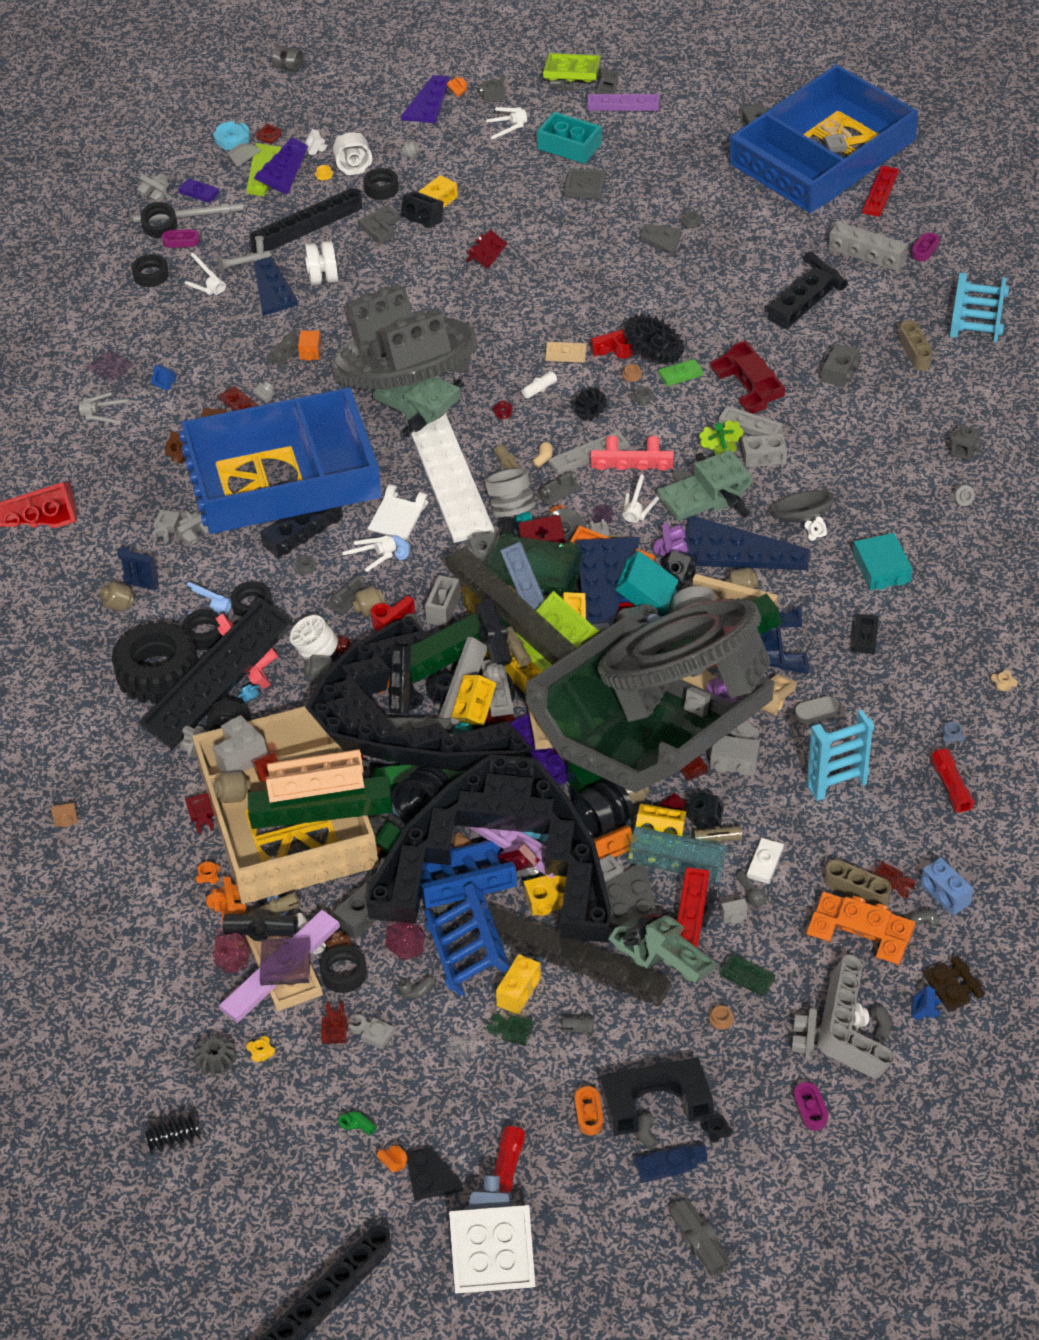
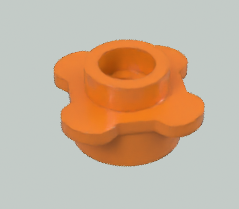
(208, 867)

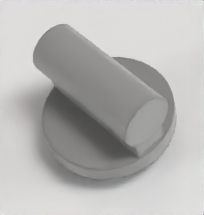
(264, 391)
(963, 495)

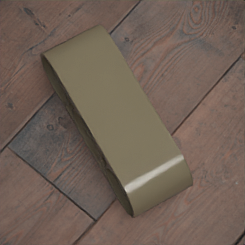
(915, 345)
(857, 882)

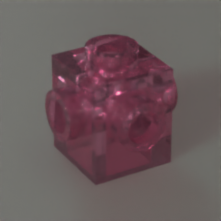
(405, 940)
(231, 953)

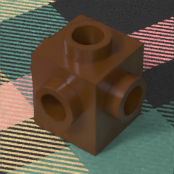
(174, 448)

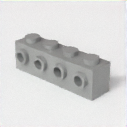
(868, 246)

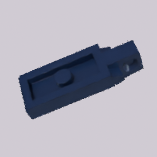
(669, 1162)

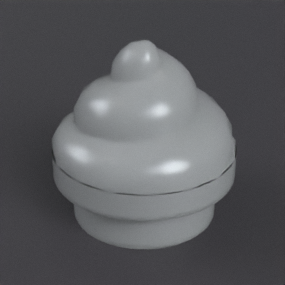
(410, 149)
(495, 673)

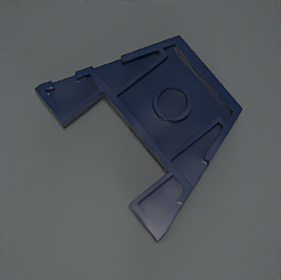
(773, 644)

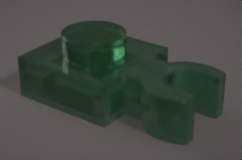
(513, 1030)

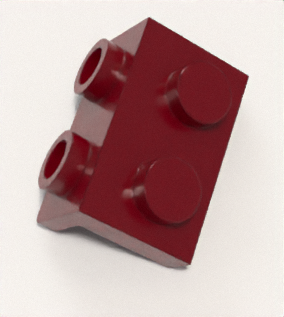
(487, 250)

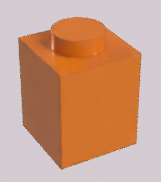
(309, 345)

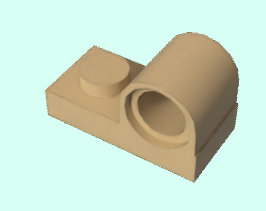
(782, 688)

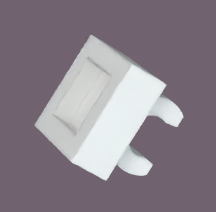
(315, 142)

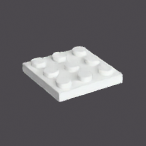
(492, 1249)

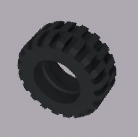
(148, 642)

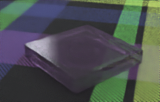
(285, 961)

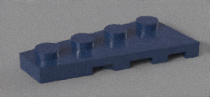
(272, 287)

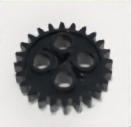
(654, 339)

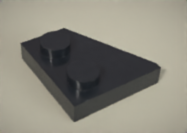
(430, 1175)

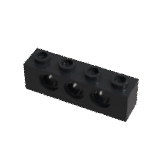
(800, 297)
(297, 530)

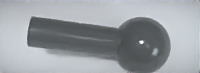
(756, 896)

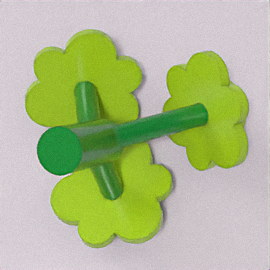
(717, 437)

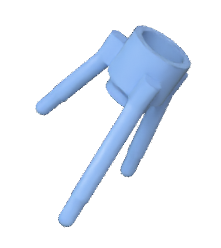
(218, 603)

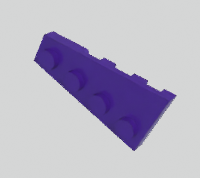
(283, 166)
(548, 759)

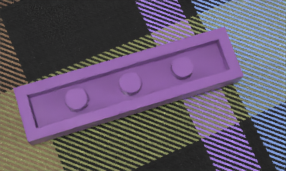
(623, 102)

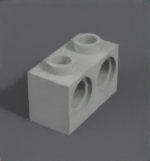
(764, 450)

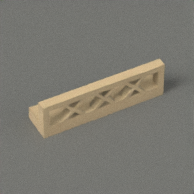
(728, 590)

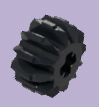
(589, 403)
(438, 686)

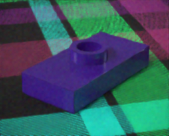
(198, 190)

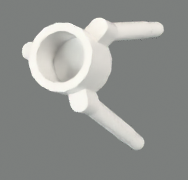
(517, 117)
(213, 283)
(633, 510)
(383, 545)

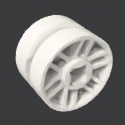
(313, 637)

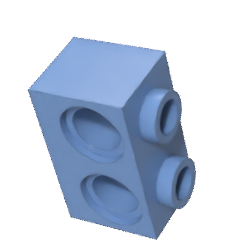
(947, 886)

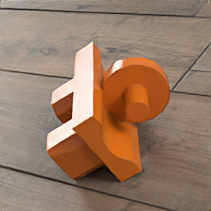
(224, 898)

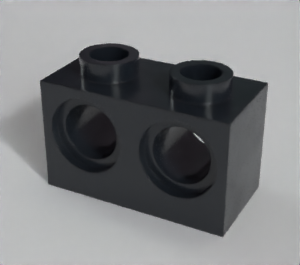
(422, 209)

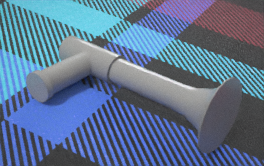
(223, 264)

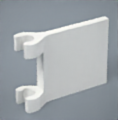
(397, 515)

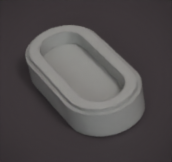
(817, 709)

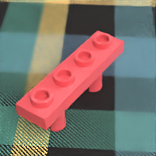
(632, 459)
(256, 673)

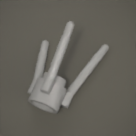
(89, 406)

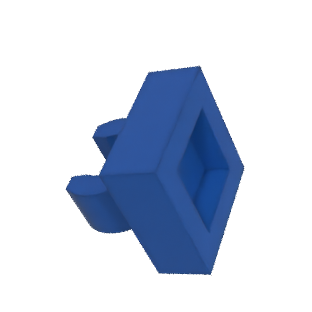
(163, 377)
(924, 1004)

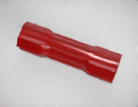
(946, 768)
(510, 1149)

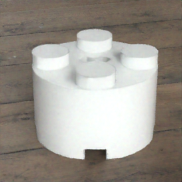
(352, 153)

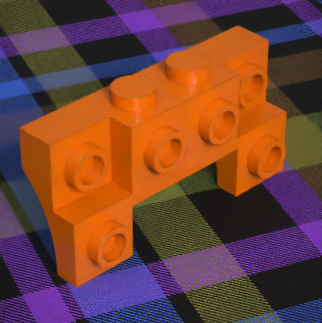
(865, 921)

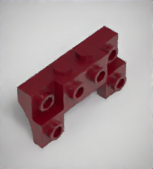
(753, 375)

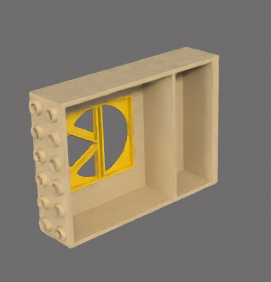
(349, 841)

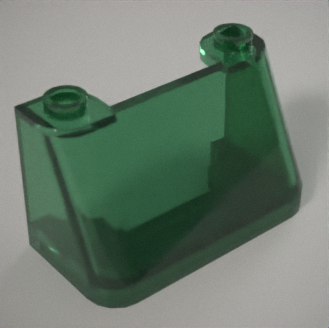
(553, 563)

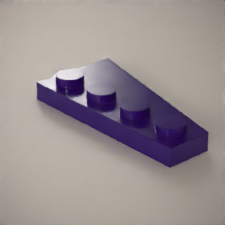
(428, 102)

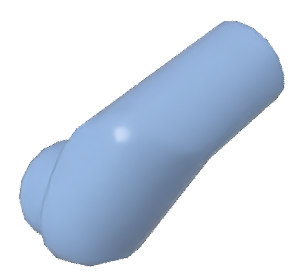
(402, 546)

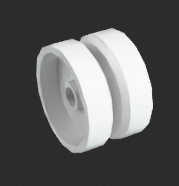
(319, 263)

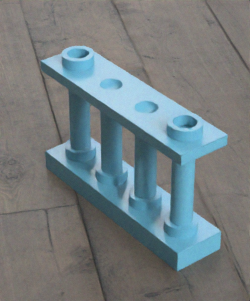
(963, 299)
(821, 753)

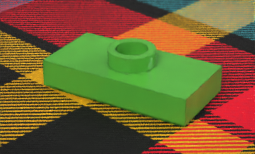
(680, 372)

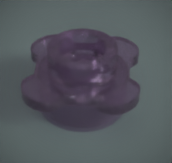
(602, 512)

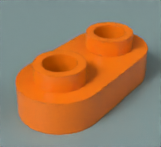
(589, 1112)

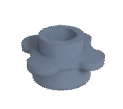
(952, 727)

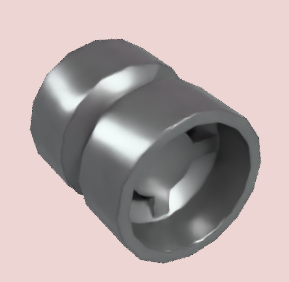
(287, 58)

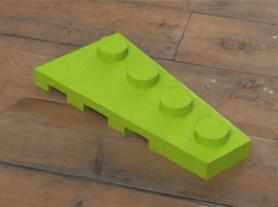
(259, 160)

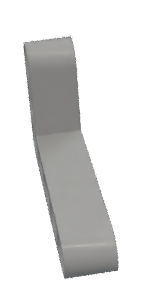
(836, 1031)

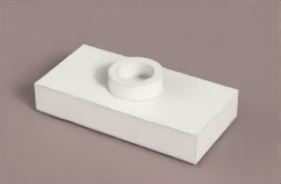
(765, 860)

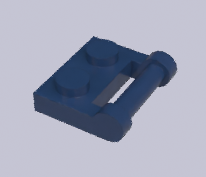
(143, 566)

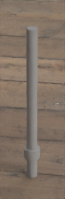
(225, 208)

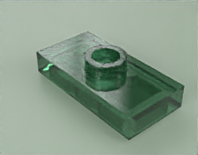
(748, 975)

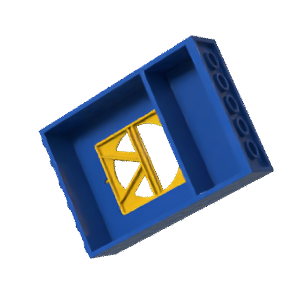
(785, 159)
(312, 433)

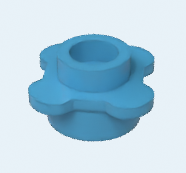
(249, 692)

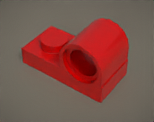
(612, 342)
(384, 614)

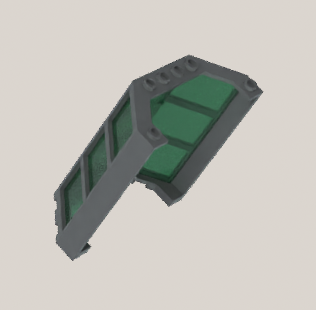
(594, 733)

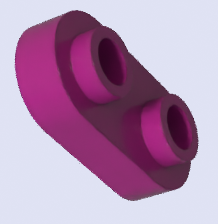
(180, 238)
(925, 246)
(810, 1108)

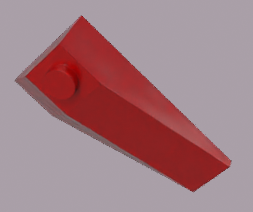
(46, 506)

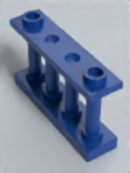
(468, 857)
(488, 938)

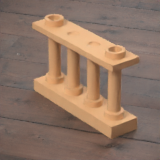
(315, 775)

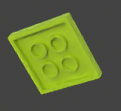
(572, 67)
(566, 621)

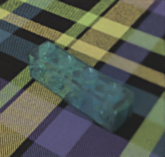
(675, 853)

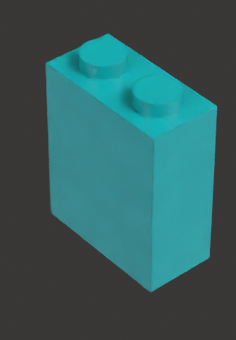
(882, 561)
(646, 583)

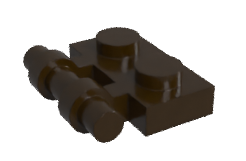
(948, 988)

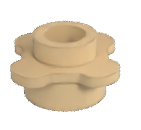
(1004, 680)

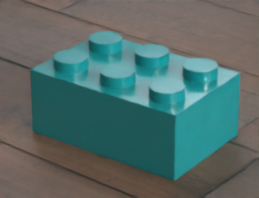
(569, 137)

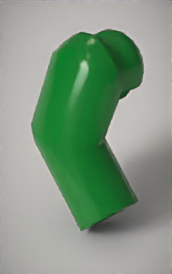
(356, 1120)

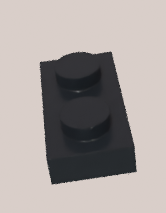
(865, 634)

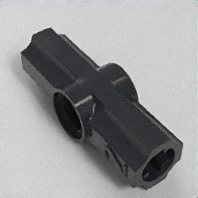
(493, 632)
(260, 925)

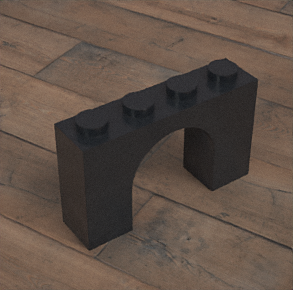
(680, 1078)

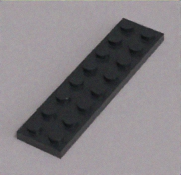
(216, 673)

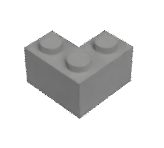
(240, 746)

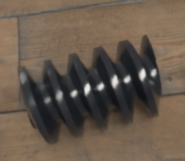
(172, 1132)

